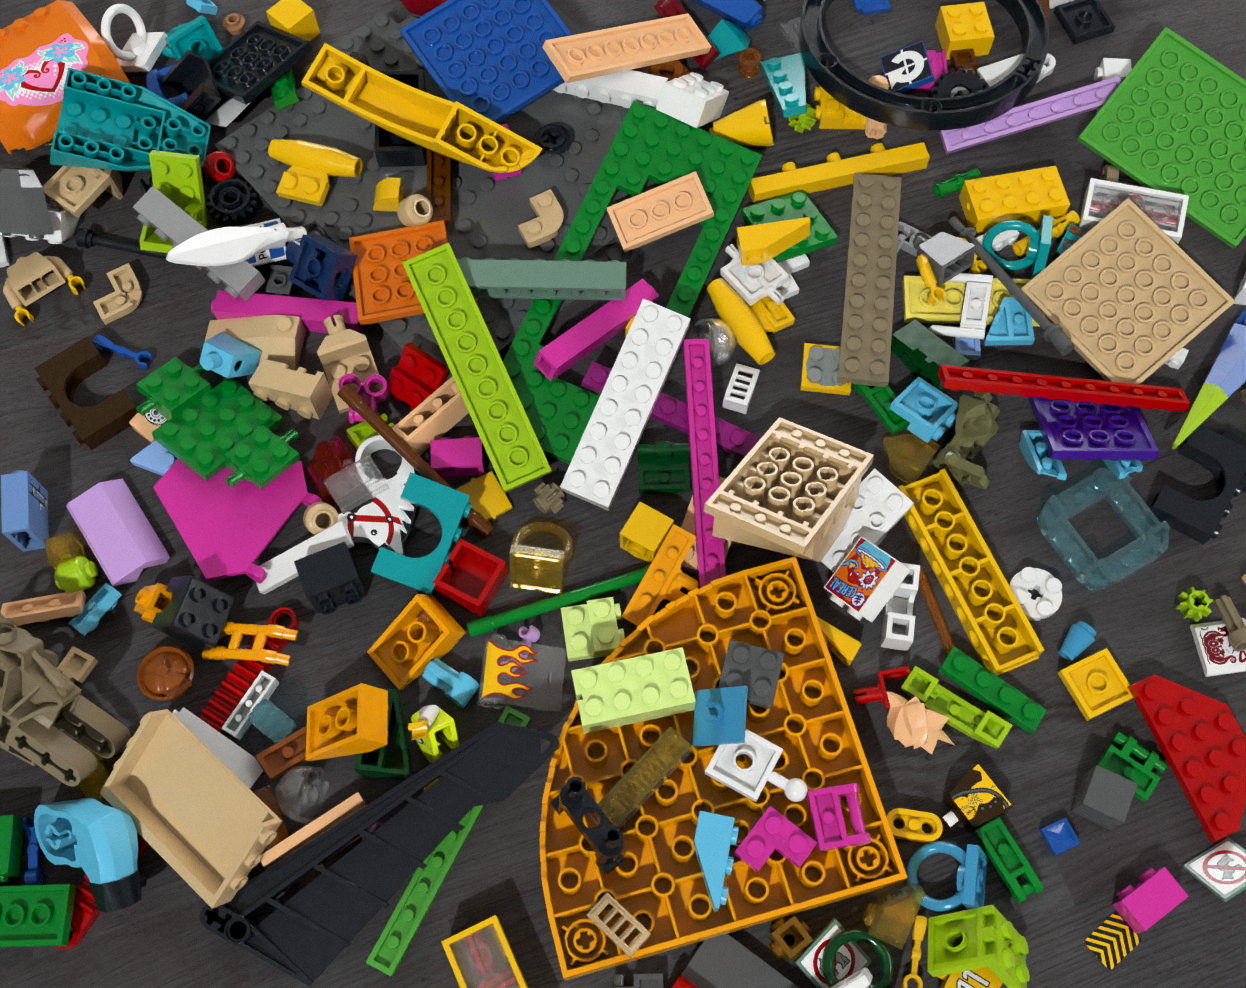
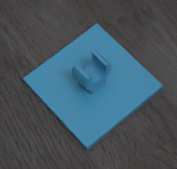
(720, 716)

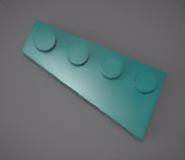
(787, 83)

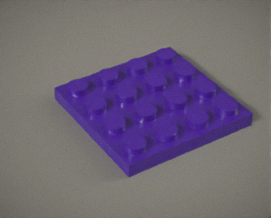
(1093, 430)

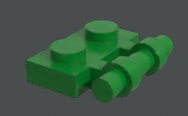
(1122, 764)

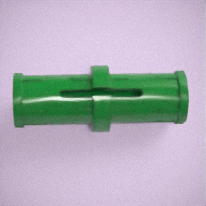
(955, 183)

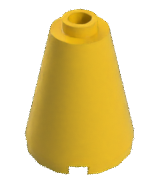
(746, 126)

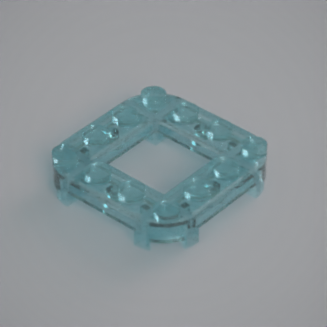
(1103, 573)

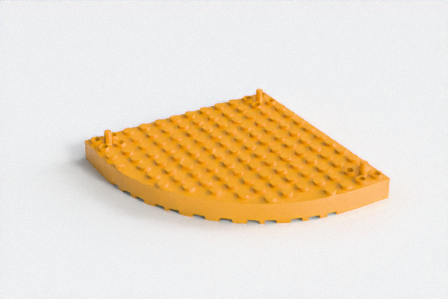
(660, 871)

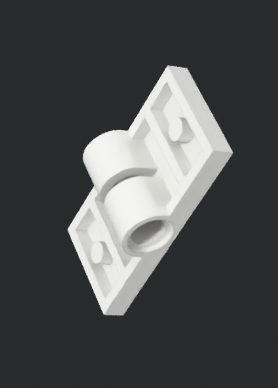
(872, 517)

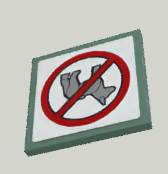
(1221, 869)
(847, 960)

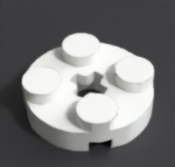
(1048, 588)

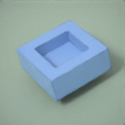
(967, 347)

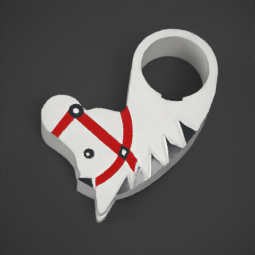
(388, 518)

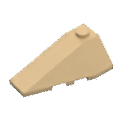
(276, 336)

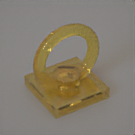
(539, 567)

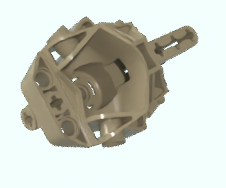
(44, 703)

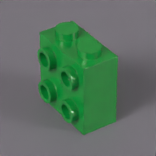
(10, 846)

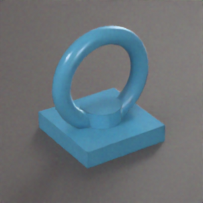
(970, 875)

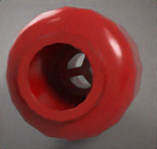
(218, 166)

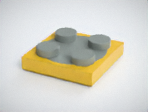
(821, 370)

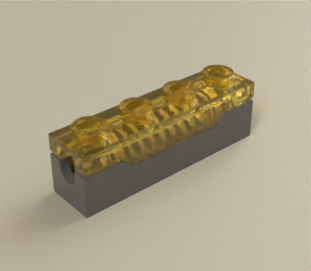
(644, 778)

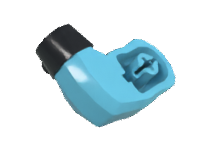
(97, 840)

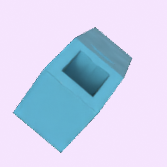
(712, 846)

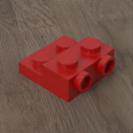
(416, 376)

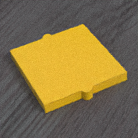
(486, 496)

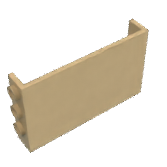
(190, 807)

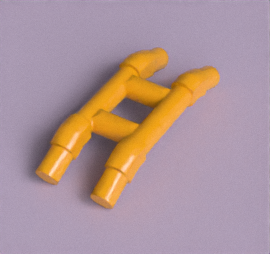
(257, 652)

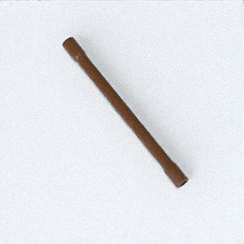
(358, 404)

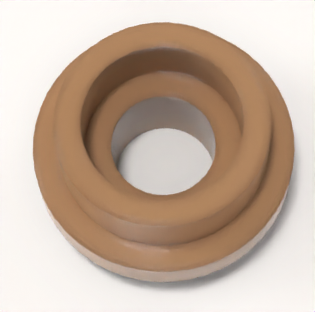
(234, 23)

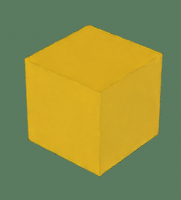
(294, 18)
(645, 532)

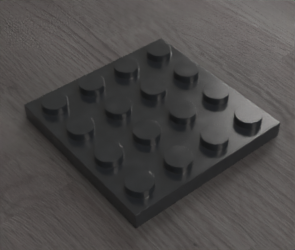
(256, 61)

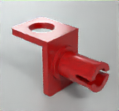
(878, 692)

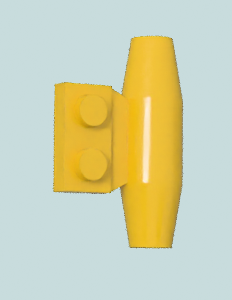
(310, 168)
(748, 321)

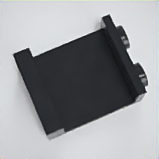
(195, 78)

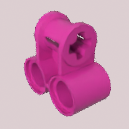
(364, 391)

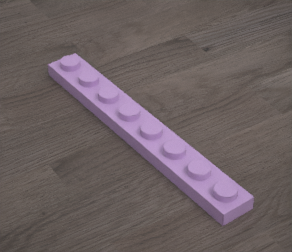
(1032, 115)

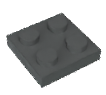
(755, 668)

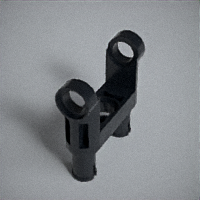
(605, 837)

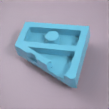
(1011, 325)

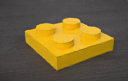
(1096, 684)

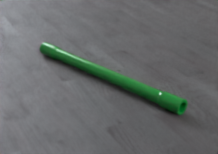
(490, 623)

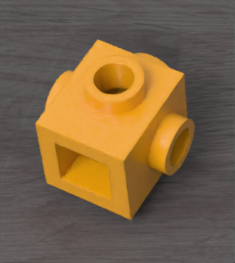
(152, 600)

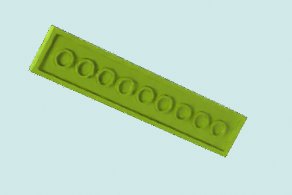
(477, 367)

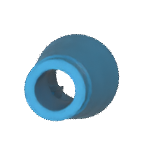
(1077, 640)

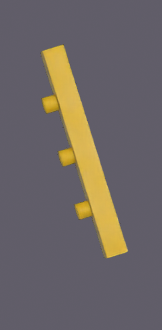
(838, 172)

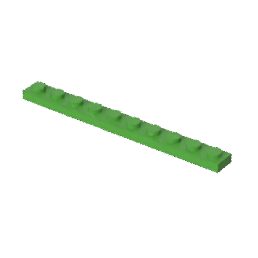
(427, 883)

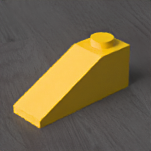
(767, 240)

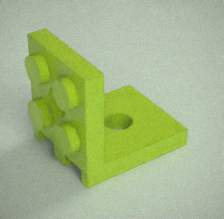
(986, 943)

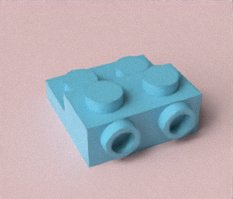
(925, 409)

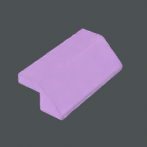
(117, 531)

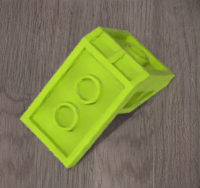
(180, 180)

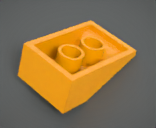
(414, 639)
(347, 723)

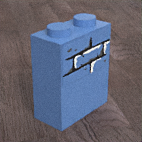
(24, 510)

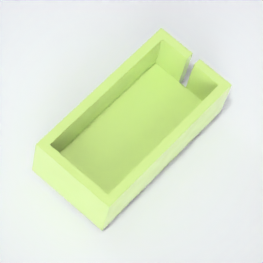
(633, 690)

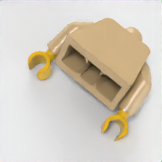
(33, 278)

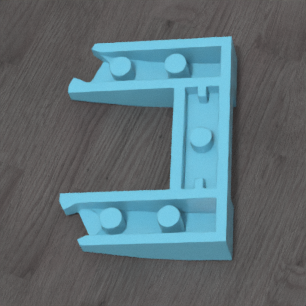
(1038, 458)

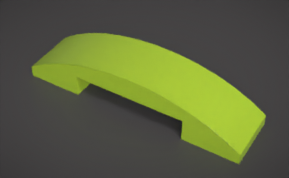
(962, 715)

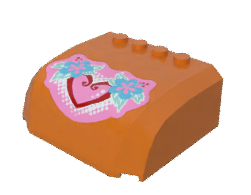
(35, 67)

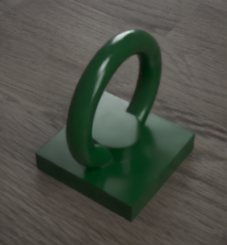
(857, 935)

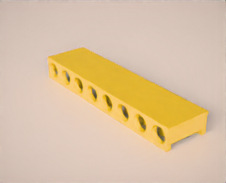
(970, 575)

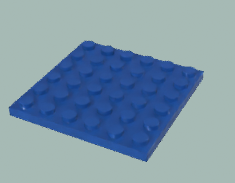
(488, 52)

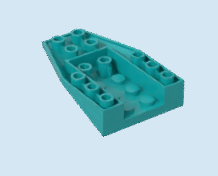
(119, 124)

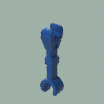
(106, 345)
(33, 875)

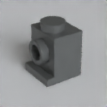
(279, 282)

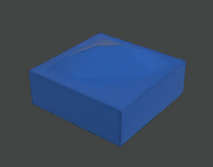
(1059, 837)

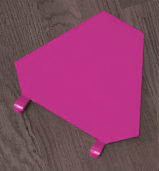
(226, 524)

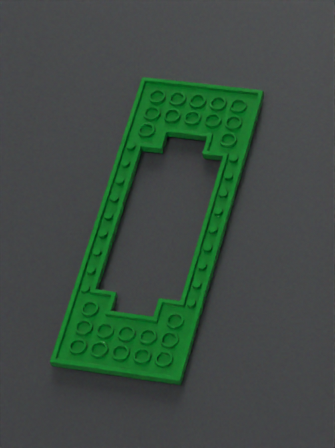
(644, 149)

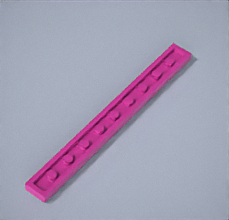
(703, 457)

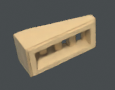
(637, 942)

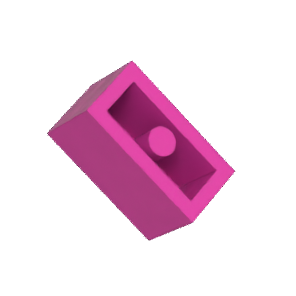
(458, 456)
(1149, 899)

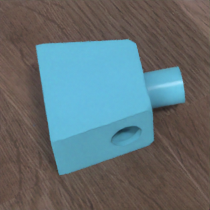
(229, 356)

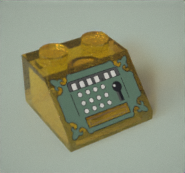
(894, 914)

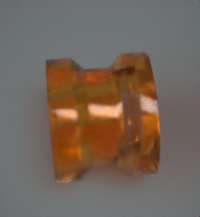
(749, 62)

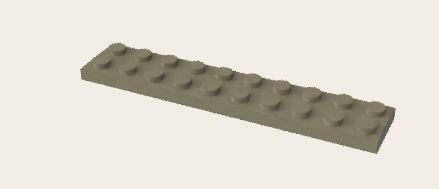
(870, 281)

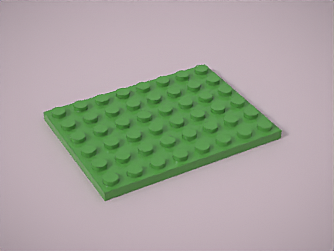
(1180, 131)

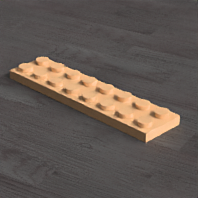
(626, 47)

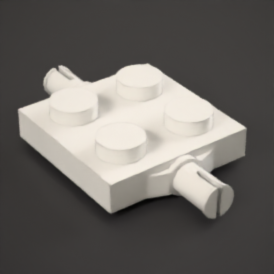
(754, 281)

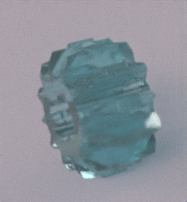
(272, 721)

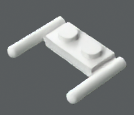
(974, 307)

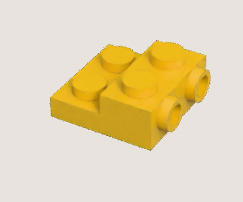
(834, 114)

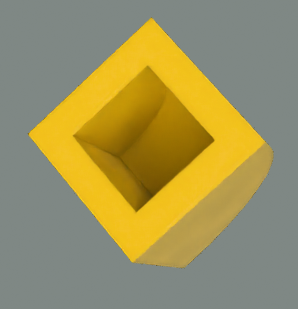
(388, 194)

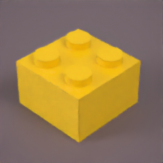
(965, 28)

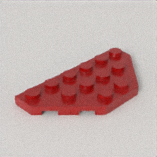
(1201, 748)

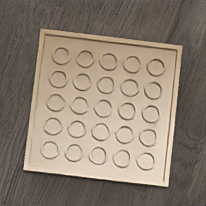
(1127, 296)

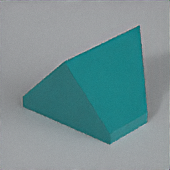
(729, 38)

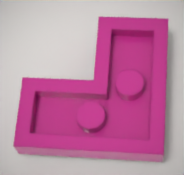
(771, 834)

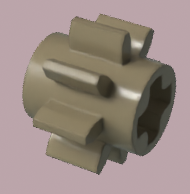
(548, 498)

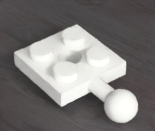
(753, 779)

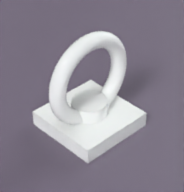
(141, 48)

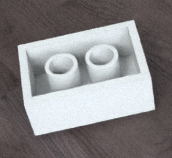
(692, 99)

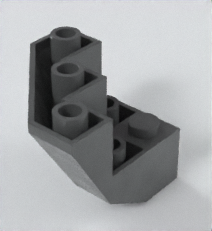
(23, 204)

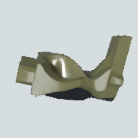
(967, 436)

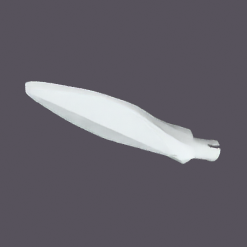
(232, 244)

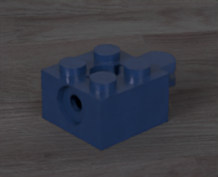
(318, 265)

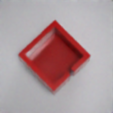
(475, 577)

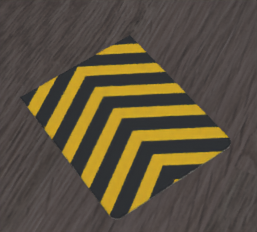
(1112, 941)

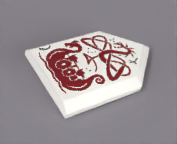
(1215, 649)

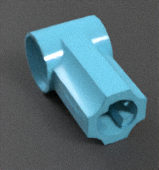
(455, 685)

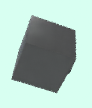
(1104, 797)

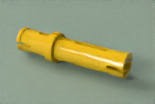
(1058, 228)

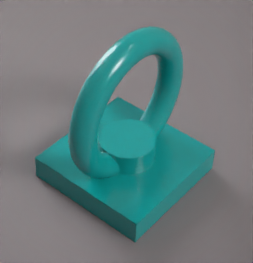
(192, 36)
(1037, 248)

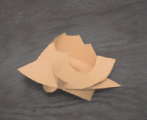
(914, 723)

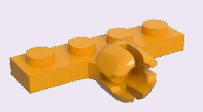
(662, 577)

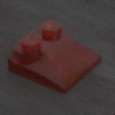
(327, 460)

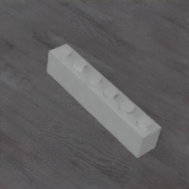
(178, 227)

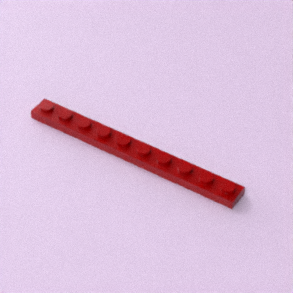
(1063, 388)

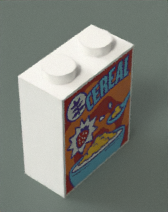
(866, 580)

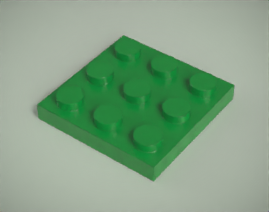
(791, 207)

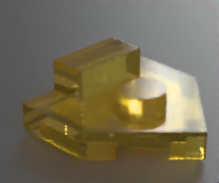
(909, 456)

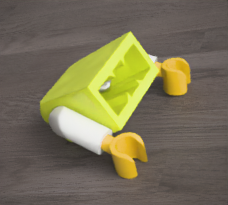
(434, 733)

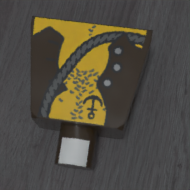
(974, 801)

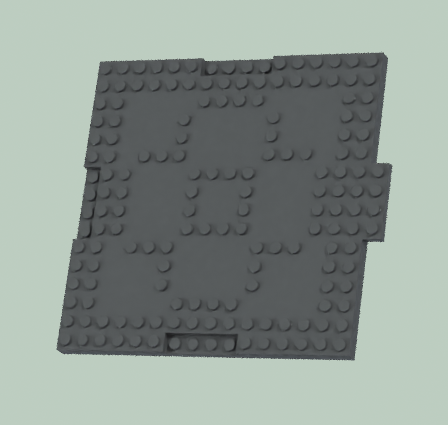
(482, 209)

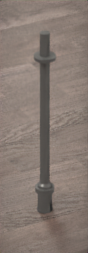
(1052, 332)

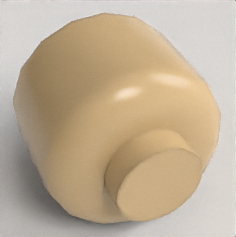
(415, 210)
(319, 517)

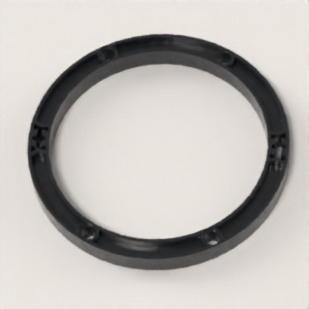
(924, 112)

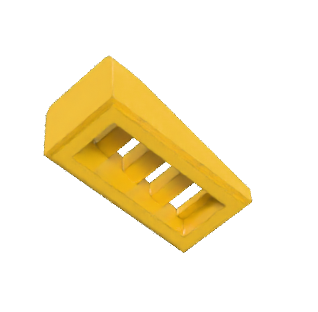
(839, 643)

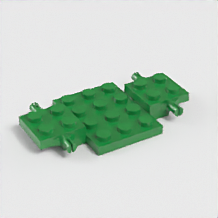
(216, 425)

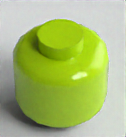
(76, 574)

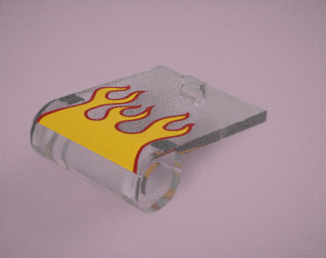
(518, 675)

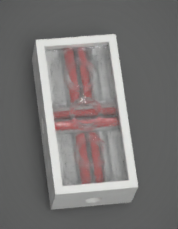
(1162, 207)

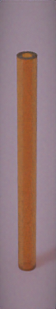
(935, 613)

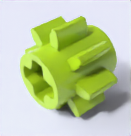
(803, 121)
(1187, 605)

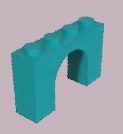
(448, 507)

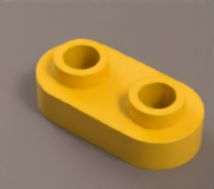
(912, 825)

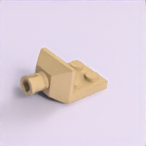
(80, 186)
(344, 354)

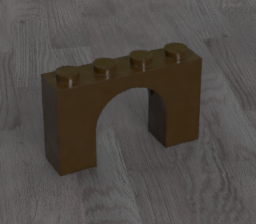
(64, 374)

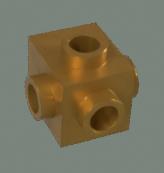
(794, 928)

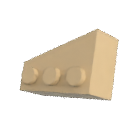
(291, 388)

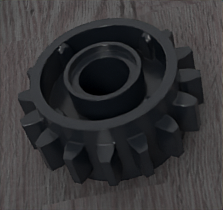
(232, 202)

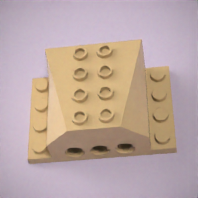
(790, 492)

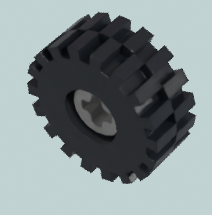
(956, 83)

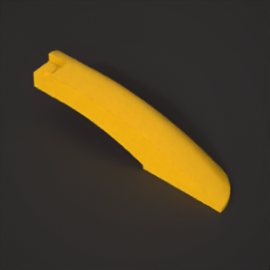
(417, 115)

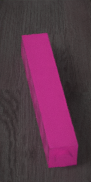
(310, 310)
(592, 331)

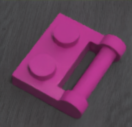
(829, 820)

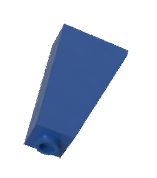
(741, 12)

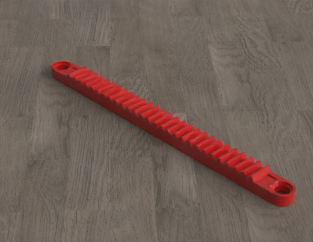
(215, 714)

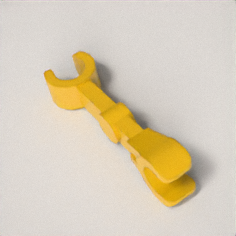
(918, 931)

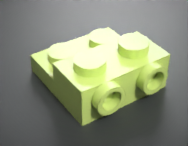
(592, 629)

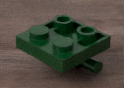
(663, 467)

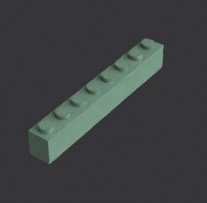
(545, 279)

